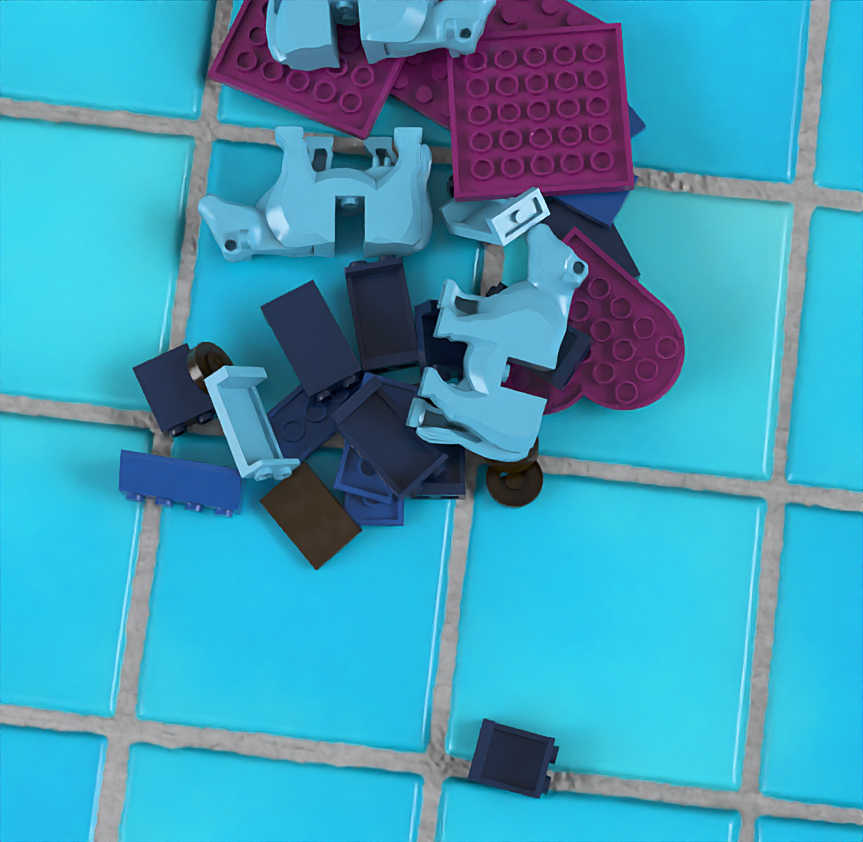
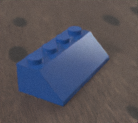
(181, 482)

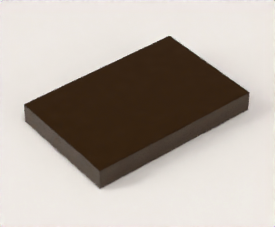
(311, 516)

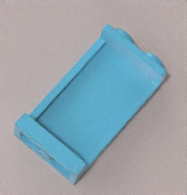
(495, 220)
(246, 423)

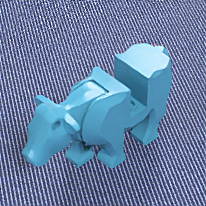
(306, 30)
(300, 209)
(514, 326)

